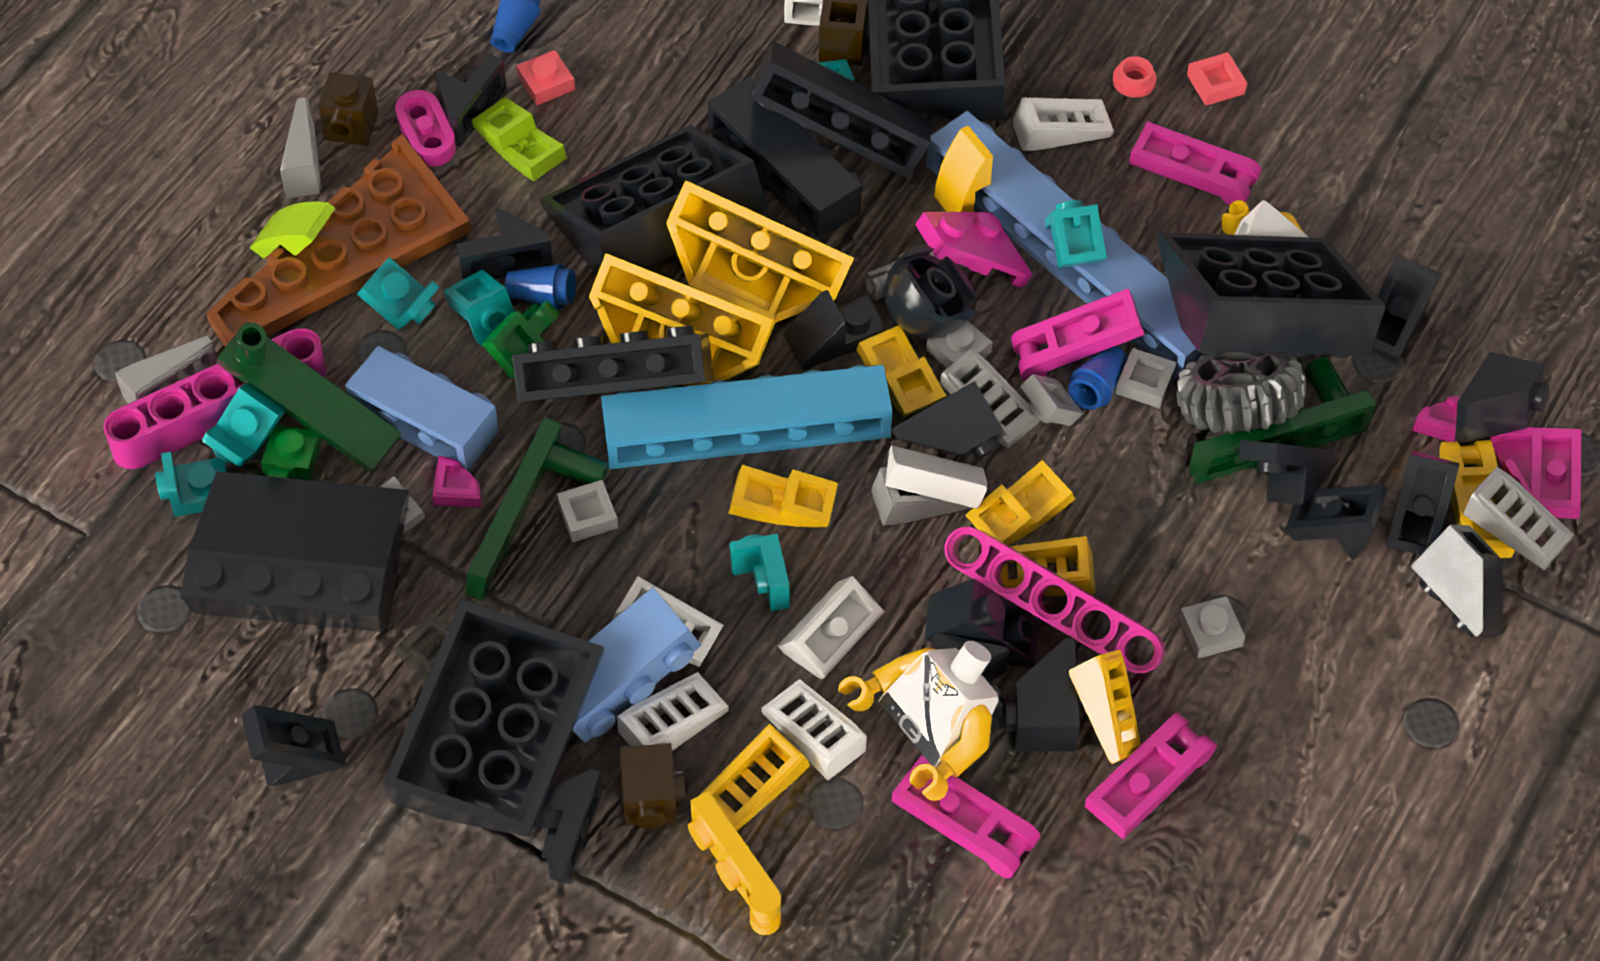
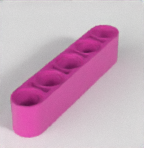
(193, 403)
(1031, 592)

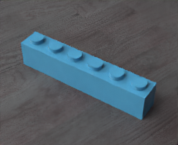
(746, 416)

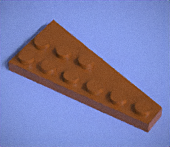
(387, 213)

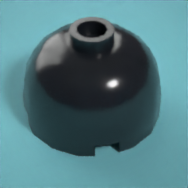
(928, 294)

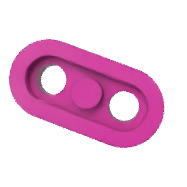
(431, 132)

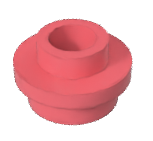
(1134, 77)

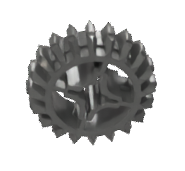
(1241, 391)

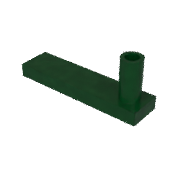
(308, 397)
(1334, 419)
(542, 454)

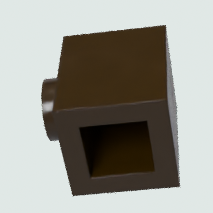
(842, 31)
(348, 109)
(650, 785)

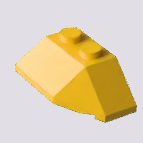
(750, 256)
(642, 300)

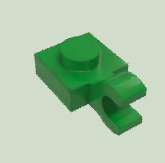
(517, 332)
(291, 453)

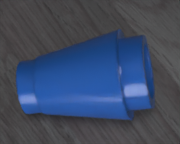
(513, 22)
(543, 284)
(1097, 378)

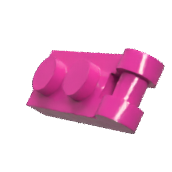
(1195, 163)
(1077, 334)
(1149, 776)
(970, 821)

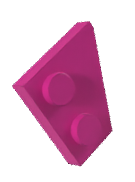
(973, 241)
(1545, 465)

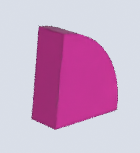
(1438, 420)
(455, 485)

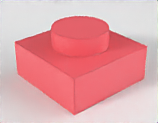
(545, 77)
(1217, 79)

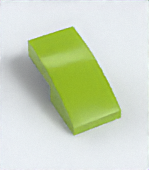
(515, 137)
(292, 227)

